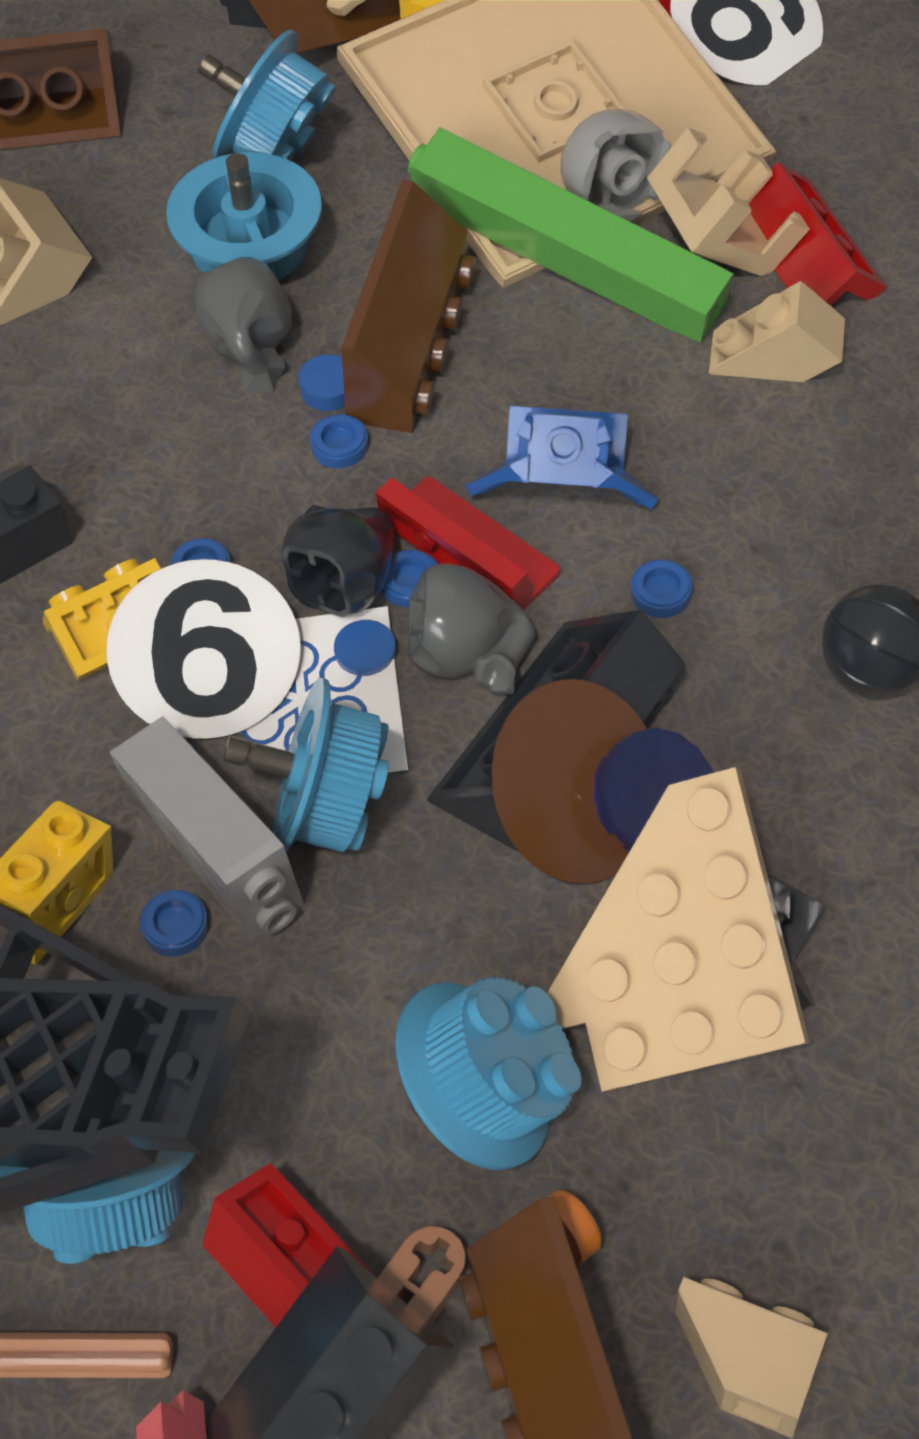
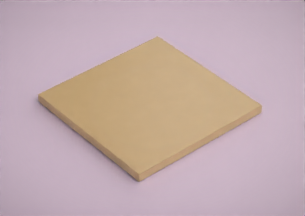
(532, 71)

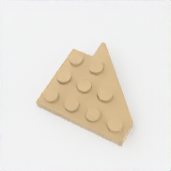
(684, 946)

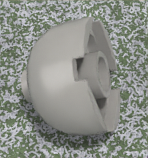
(611, 159)

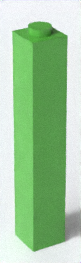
(572, 235)

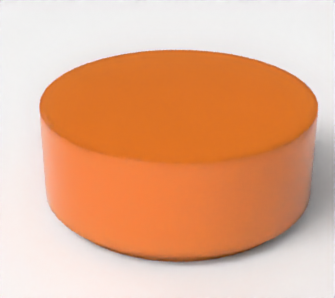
(578, 1225)

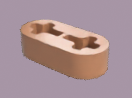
(437, 1288)

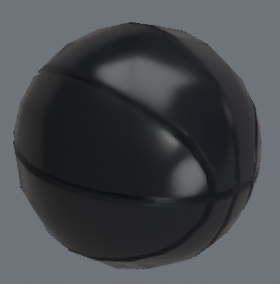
(874, 640)

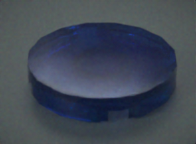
(637, 775)

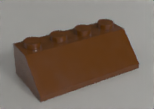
(58, 89)
(405, 313)
(540, 1331)

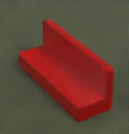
(826, 254)
(462, 535)
(269, 1240)

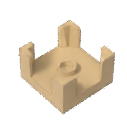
(717, 215)

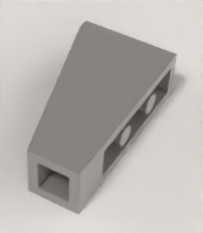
(211, 829)

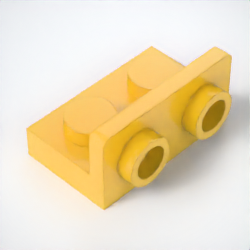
(83, 618)
(56, 868)

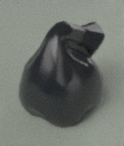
(338, 558)

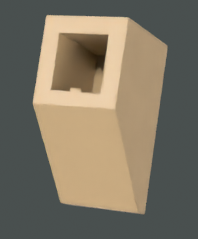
(781, 339)
(750, 1355)

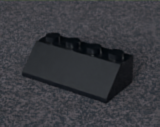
(610, 650)
(335, 1363)

